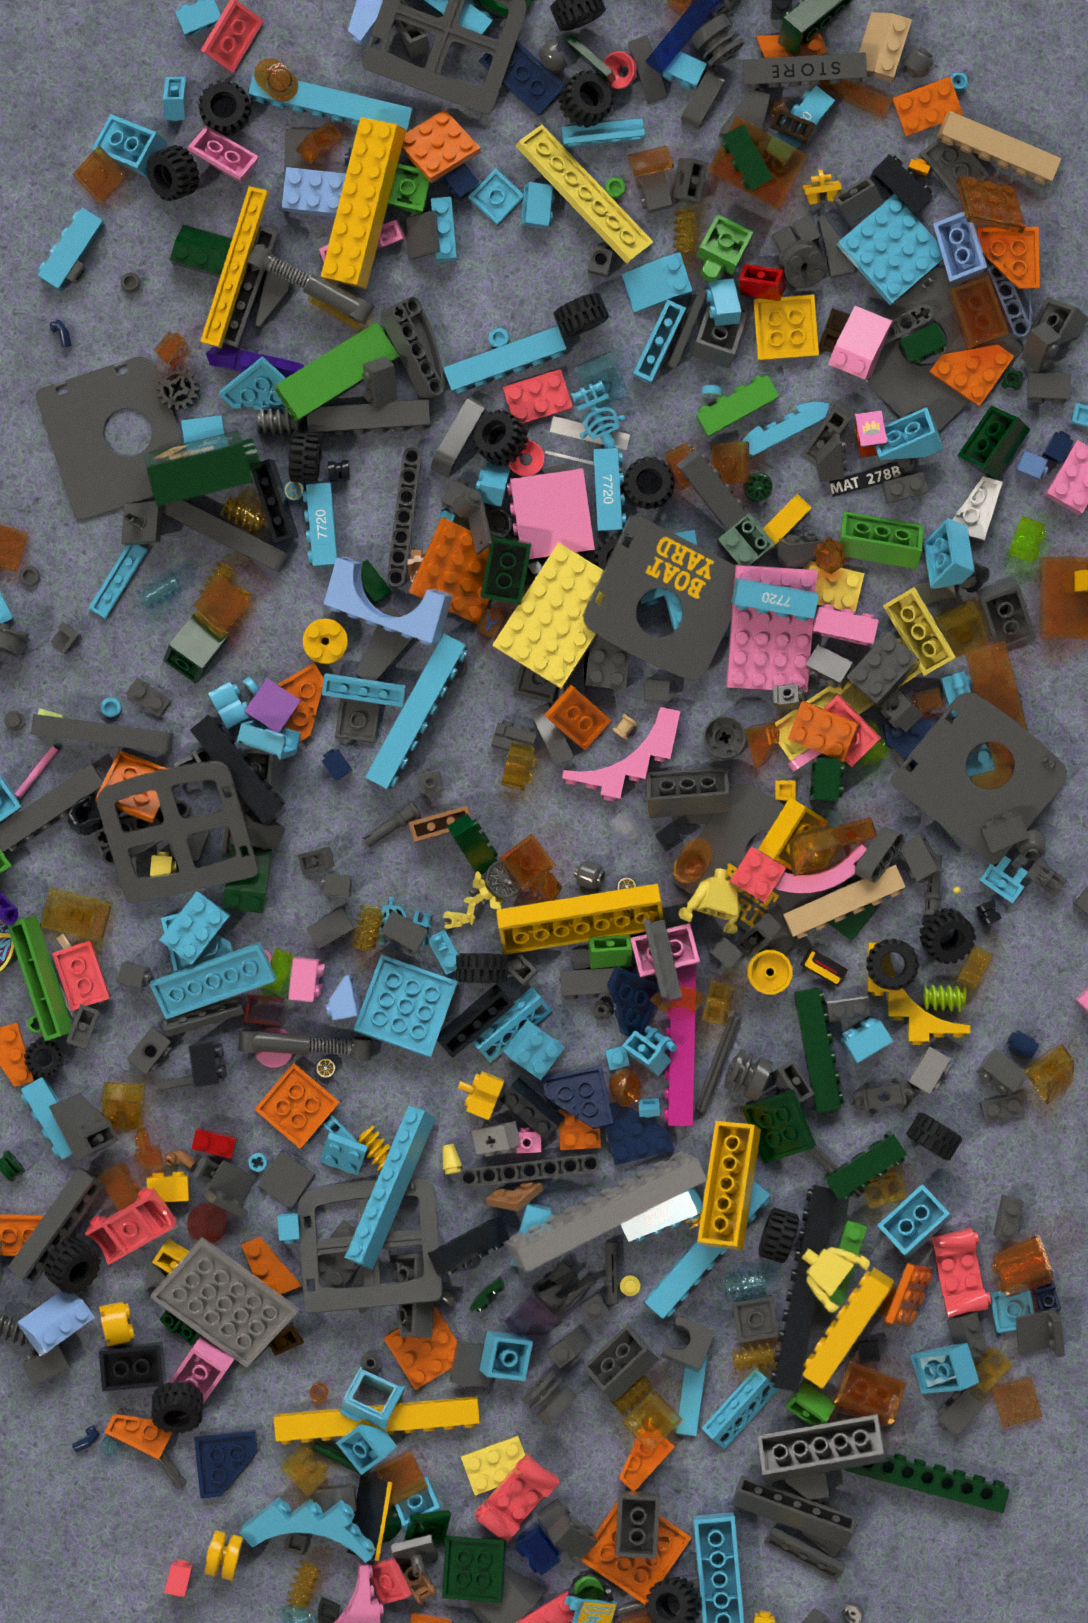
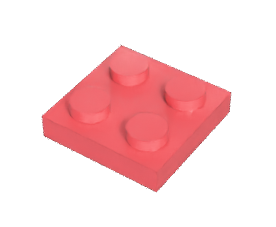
(757, 874)
(389, 1581)

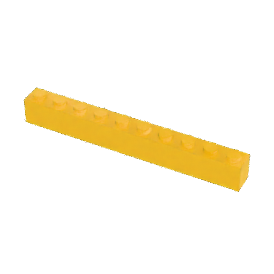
(405, 1417)

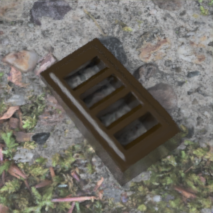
(807, 139)

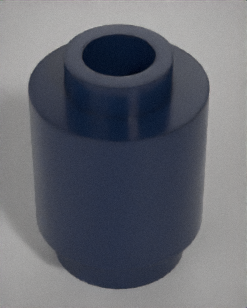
(1022, 1044)

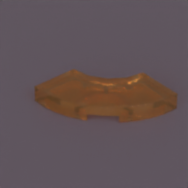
(690, 999)

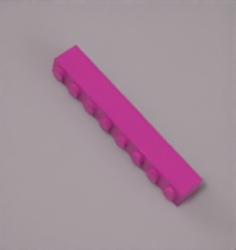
(681, 1067)

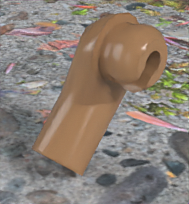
(179, 1156)

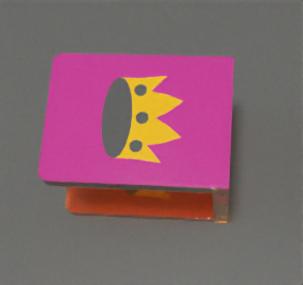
(869, 432)

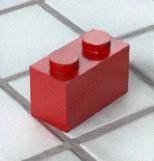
(762, 282)
(214, 1143)

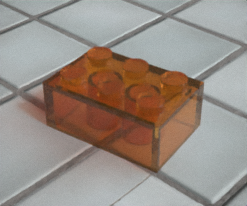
(977, 312)
(869, 1392)

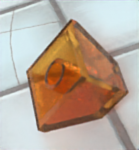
(527, 861)

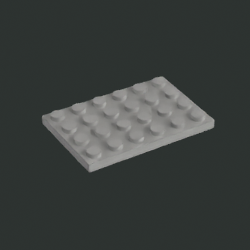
(224, 1302)

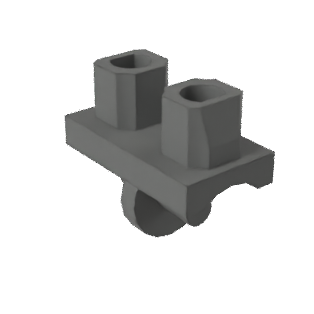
(1046, 877)

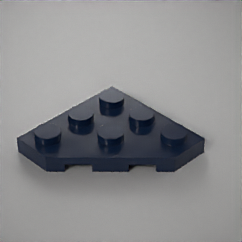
(905, 742)
(631, 1000)
(581, 1095)
(635, 1136)
(222, 1459)

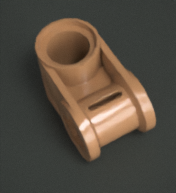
(421, 1586)

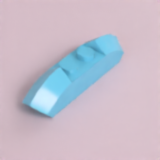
(808, 416)

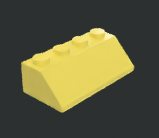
(919, 631)

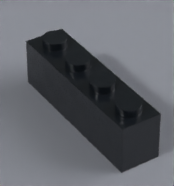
(274, 502)
(474, 1020)
(468, 1246)

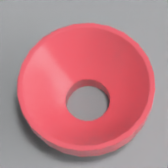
(615, 62)
(537, 455)

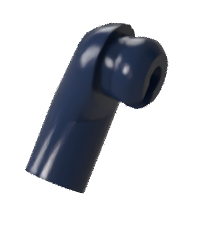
(63, 332)
(85, 1443)

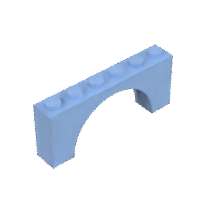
(347, 595)

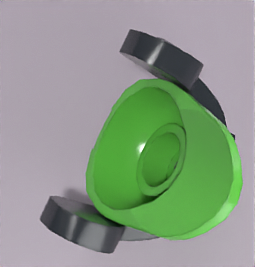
(590, 1587)

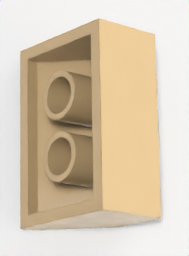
(884, 44)

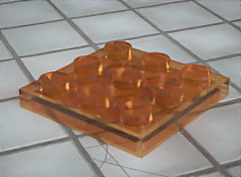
(990, 204)

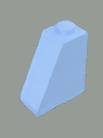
(363, 20)

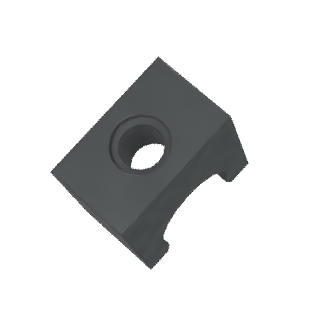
(699, 1342)

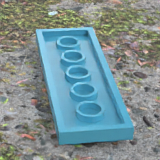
(213, 980)

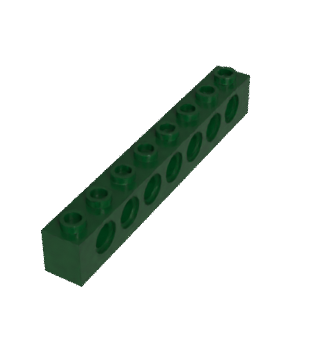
(994, 1502)

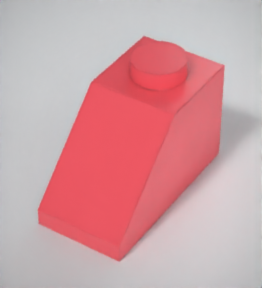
(179, 1578)

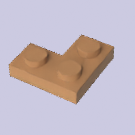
(515, 1199)

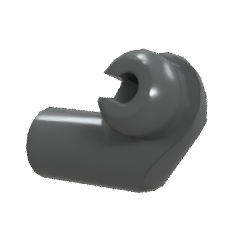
(448, 1297)

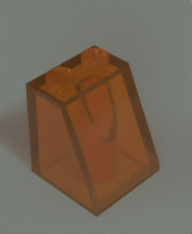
(1022, 1267)

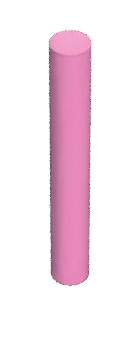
(36, 772)

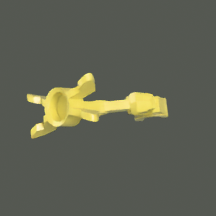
(459, 919)

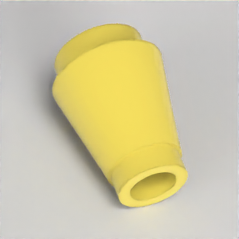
(451, 1160)

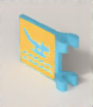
(591, 1610)

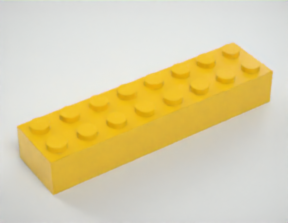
(363, 202)
(578, 918)

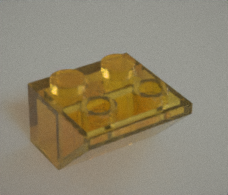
(1052, 1072)
(123, 1104)

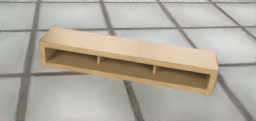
(998, 147)
(843, 901)

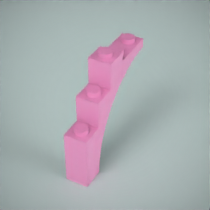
(611, 779)
(362, 1605)

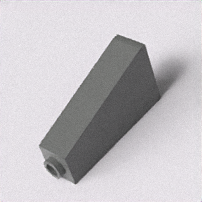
(382, 650)

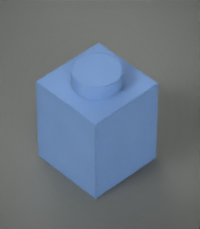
(1032, 466)

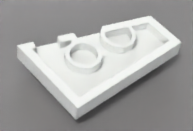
(979, 507)

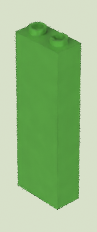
(333, 371)

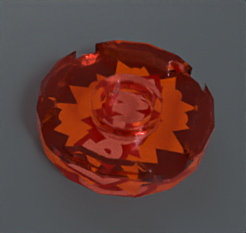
(213, 1221)

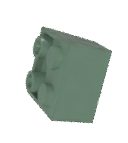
(745, 541)

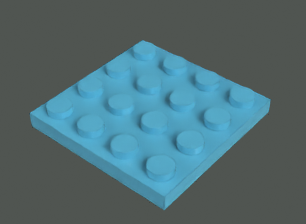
(891, 249)
(405, 1006)

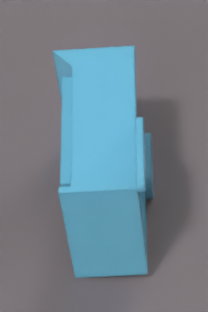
(260, 737)
(358, 1411)

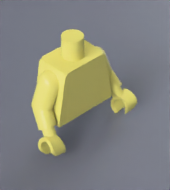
(715, 898)
(829, 1270)

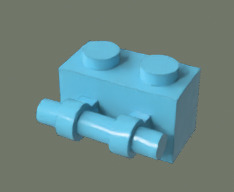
(954, 686)
(646, 1052)

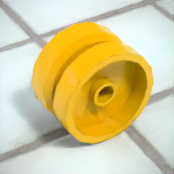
(757, 971)
(219, 1554)

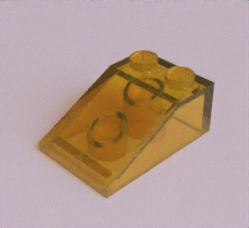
(76, 914)

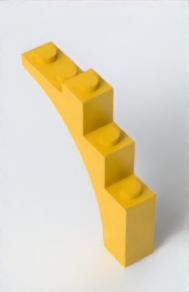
(901, 1005)

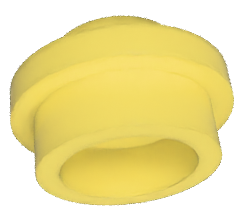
(630, 1285)

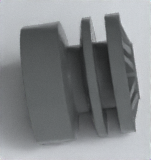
(716, 38)
(713, 734)
(748, 1074)
(549, 1397)

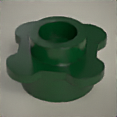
(1016, 375)

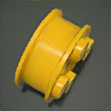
(313, 641)

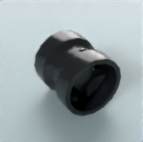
(338, 470)
(988, 912)

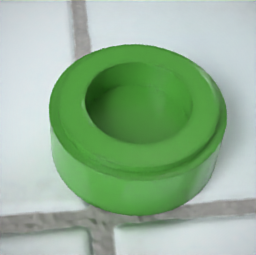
(615, 187)

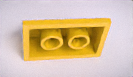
(790, 820)

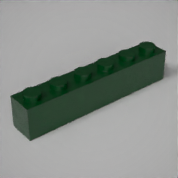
(817, 1049)

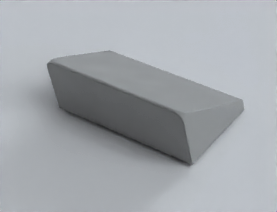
(931, 595)

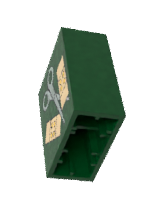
(201, 467)

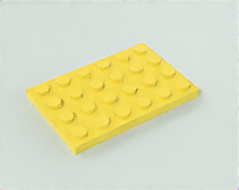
(549, 624)

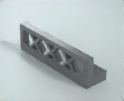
(663, 960)

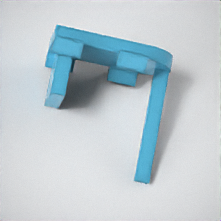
(445, 514)

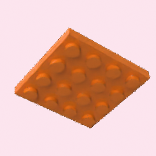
(454, 569)
(632, 1573)

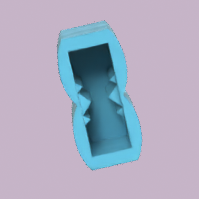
(229, 705)

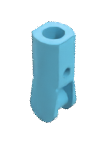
(341, 1132)

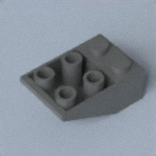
(83, 1126)

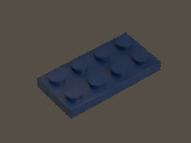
(528, 79)

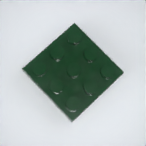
(781, 1125)
(474, 1569)

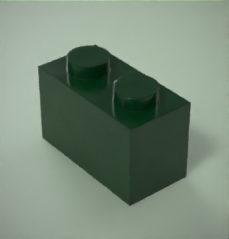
(923, 343)

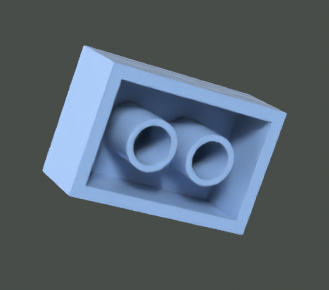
(312, 192)

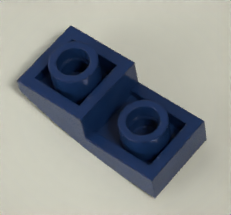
(1047, 1297)

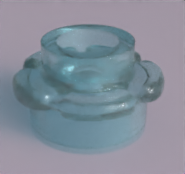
(109, 1445)

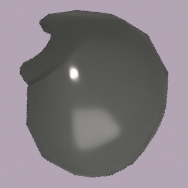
(551, 57)
(499, 523)

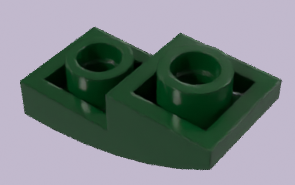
(482, 1299)
(176, 1325)

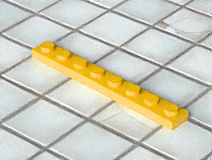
(235, 267)

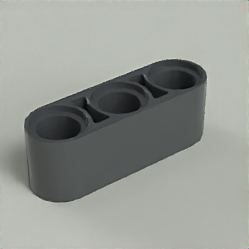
(703, 98)
(879, 854)

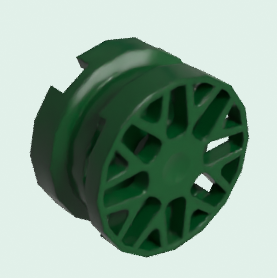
(759, 487)
(10, 1166)

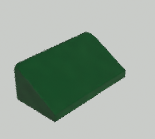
(373, 582)

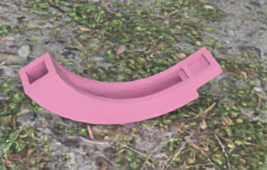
(822, 880)

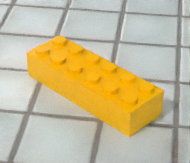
(729, 1185)
(844, 1332)

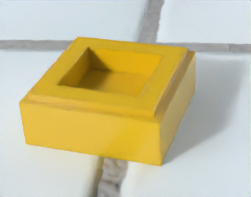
(785, 789)

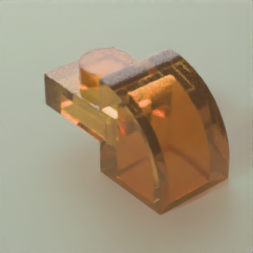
(147, 1156)

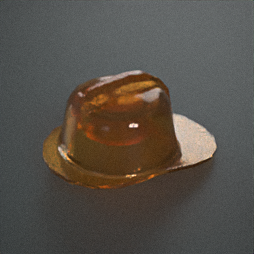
(276, 79)
(693, 861)

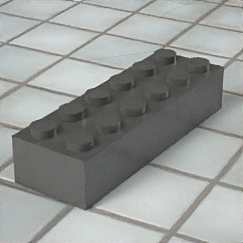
(822, 1448)

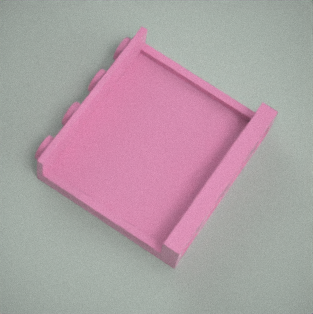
(552, 511)

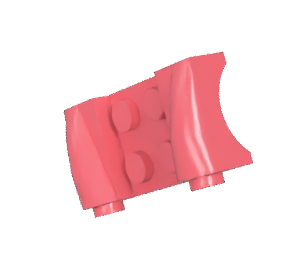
(131, 1226)
(959, 1272)
(516, 1498)

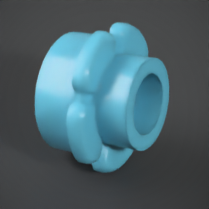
(963, 81)

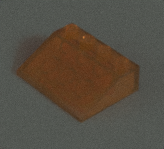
(780, 158)
(1061, 609)

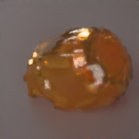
(625, 1087)

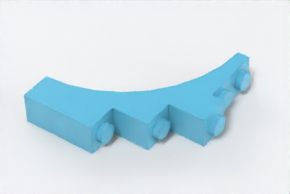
(308, 1518)

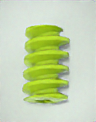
(944, 998)

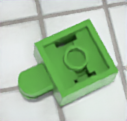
(409, 191)
(724, 249)

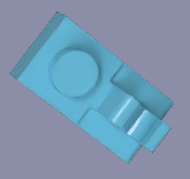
(444, 951)

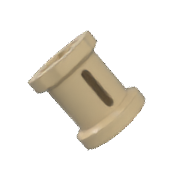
(625, 727)

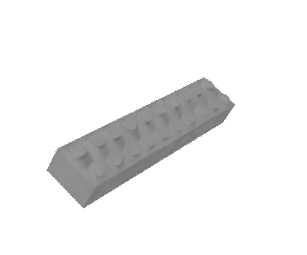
(605, 1211)

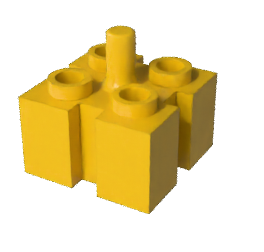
(482, 1094)

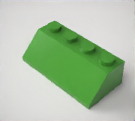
(881, 540)

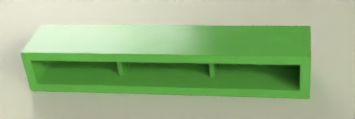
(40, 978)

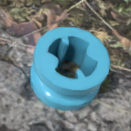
(255, 1156)

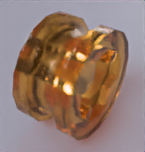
(318, 1385)

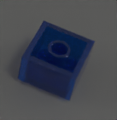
(538, 1549)

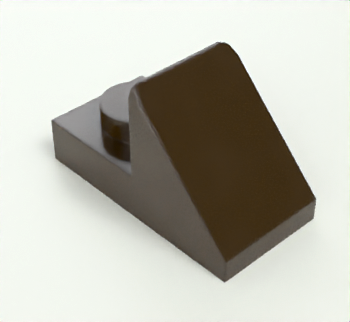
(286, 1339)

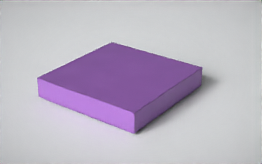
(272, 706)

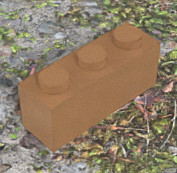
(436, 825)

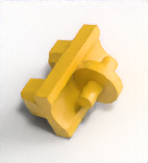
(812, 190)

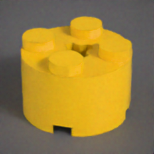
(115, 1323)

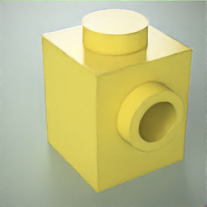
(162, 864)

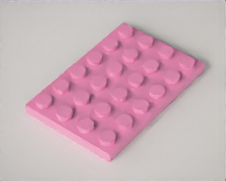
(766, 646)

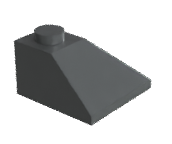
(1062, 318)

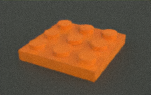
(439, 146)
(127, 766)
(297, 1105)
(909, 1295)
(424, 1357)

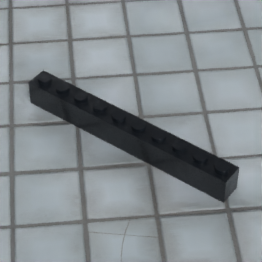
(801, 1298)

